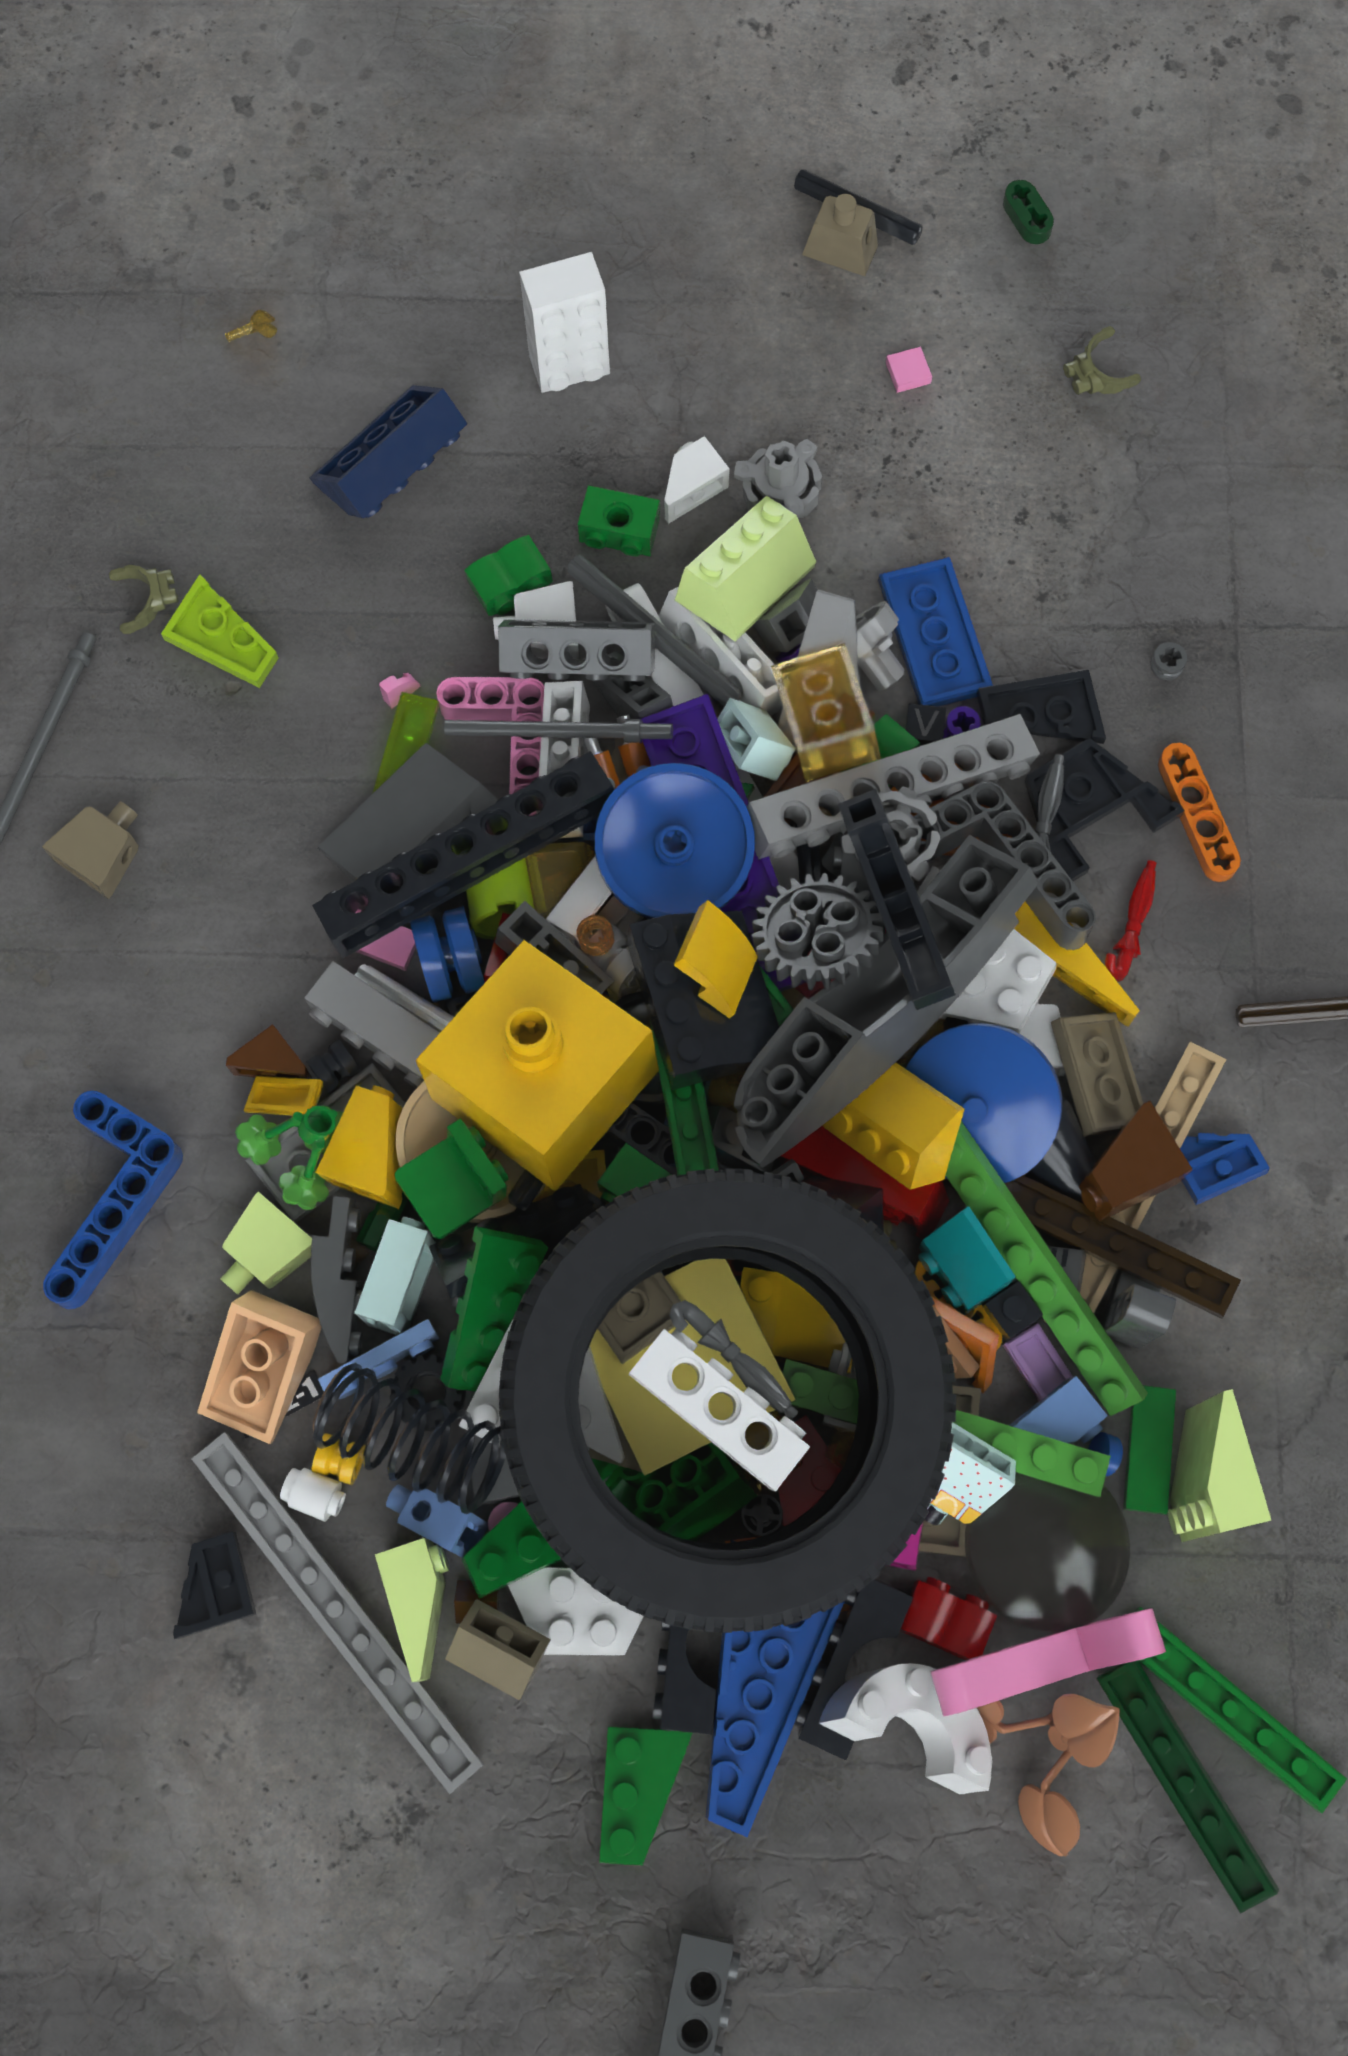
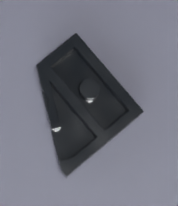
(215, 1587)

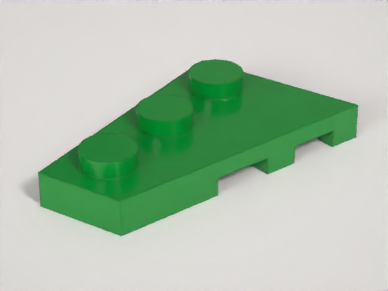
(636, 1789)

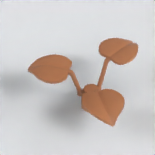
(1079, 1730)

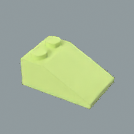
(415, 1596)

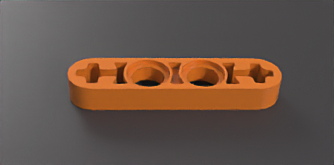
(1204, 810)

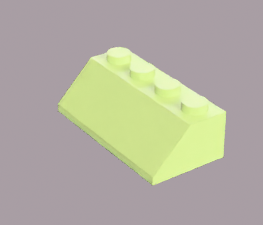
(747, 569)

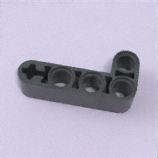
(1136, 1311)

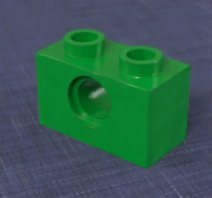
(606, 507)

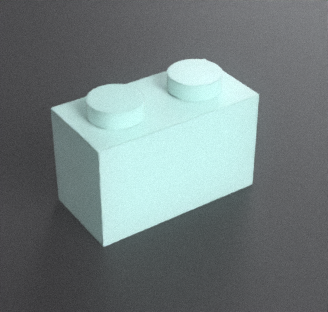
(754, 739)

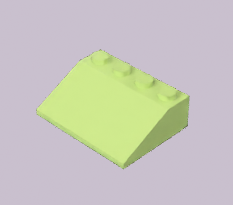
(1215, 1473)

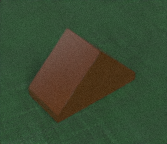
(267, 1056)

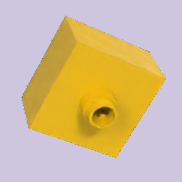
(539, 1064)

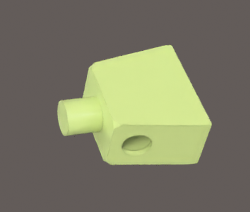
(264, 1246)

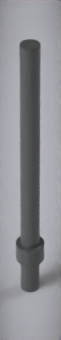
(631, 730)

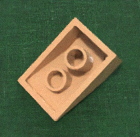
(258, 1365)

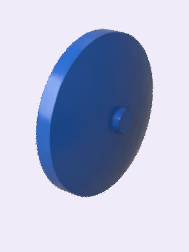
(674, 841)
(1003, 1086)

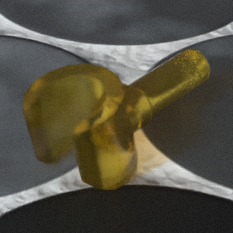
(259, 322)

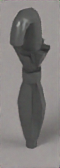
(1050, 799)
(749, 1371)

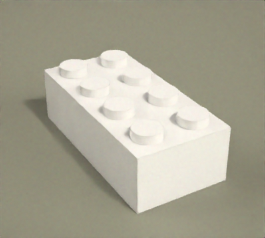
(566, 322)

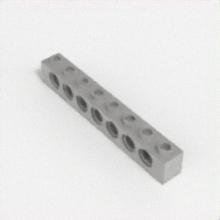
(1005, 739)

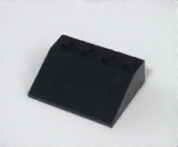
(691, 1034)

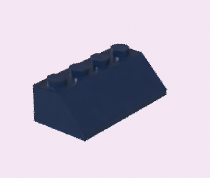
(390, 450)

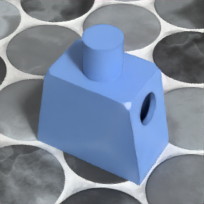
(445, 1524)

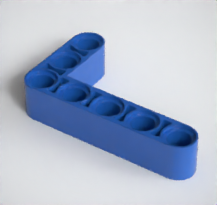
(115, 1198)

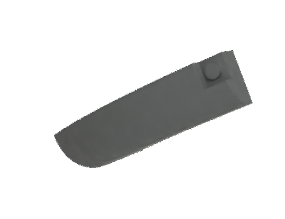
(858, 1030)

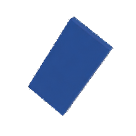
(935, 633)

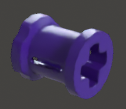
(961, 720)

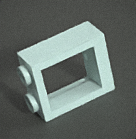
(397, 1277)

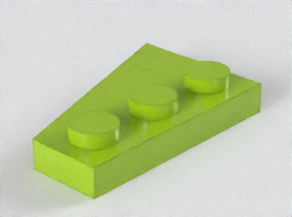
(217, 634)

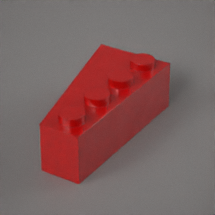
(832, 1158)

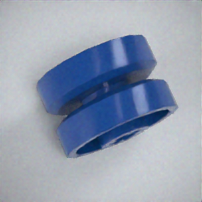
(447, 954)

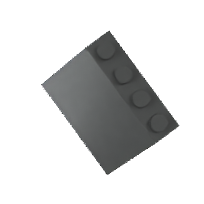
(404, 812)

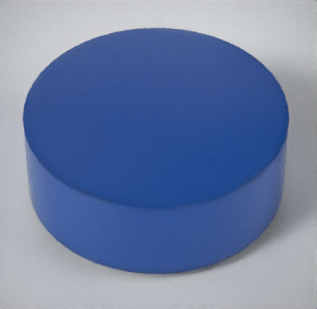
(1108, 1445)

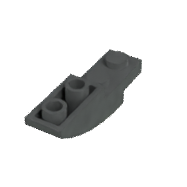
(333, 1294)

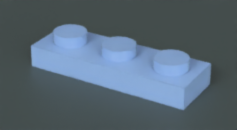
(384, 1357)

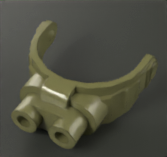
(1089, 378)
(159, 597)

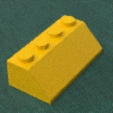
(901, 1127)

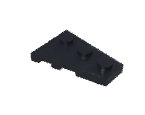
(1050, 706)

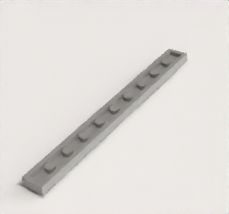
(338, 1613)

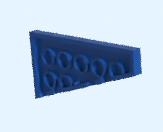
(757, 1703)

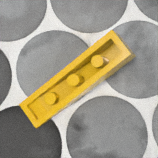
(1078, 969)

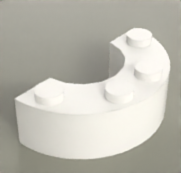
(953, 1744)

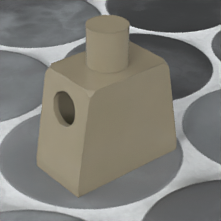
(843, 235)
(96, 847)

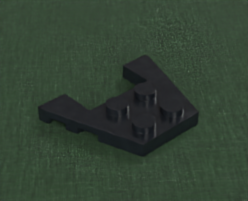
(1092, 789)

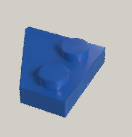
(1220, 1164)

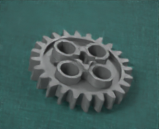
(786, 920)

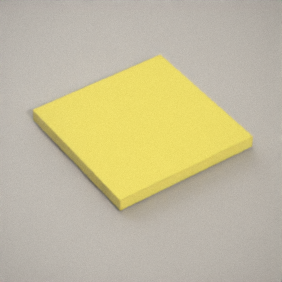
(650, 1426)

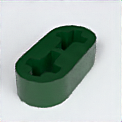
(1022, 215)

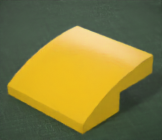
(717, 958)

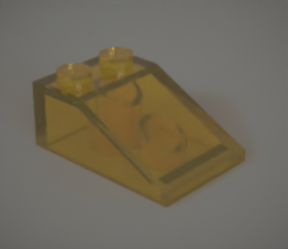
(826, 712)

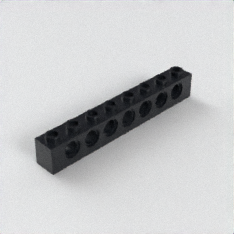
(458, 872)

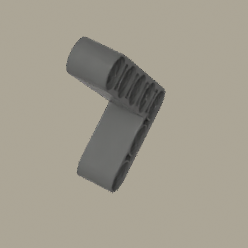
(1025, 846)

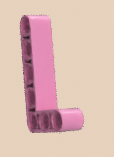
(510, 708)
(1047, 1660)

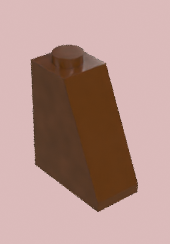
(1134, 1166)

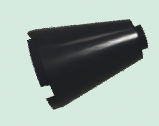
(1067, 1159)

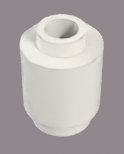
(313, 1494)

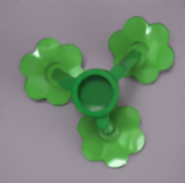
(315, 1127)

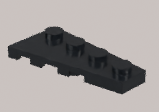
(543, 1219)

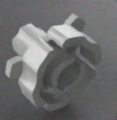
(782, 475)
(874, 640)
(907, 830)

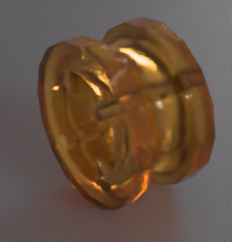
(589, 924)

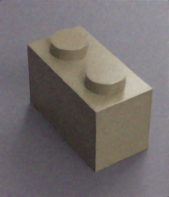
(497, 1649)

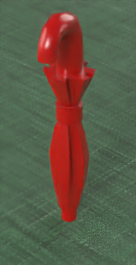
(1139, 906)

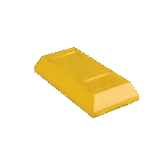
(283, 1095)

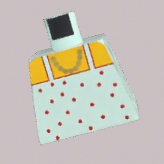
(972, 1479)

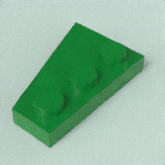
(508, 1553)

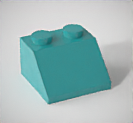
(965, 1262)

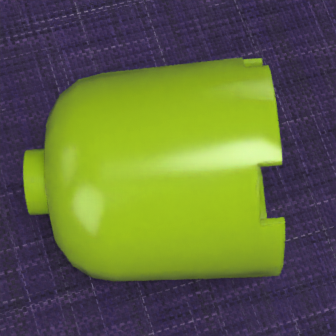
(497, 895)

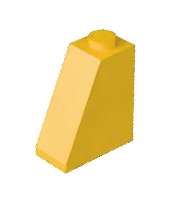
(364, 1147)

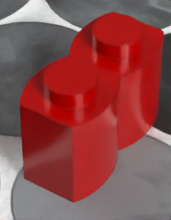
(948, 1621)

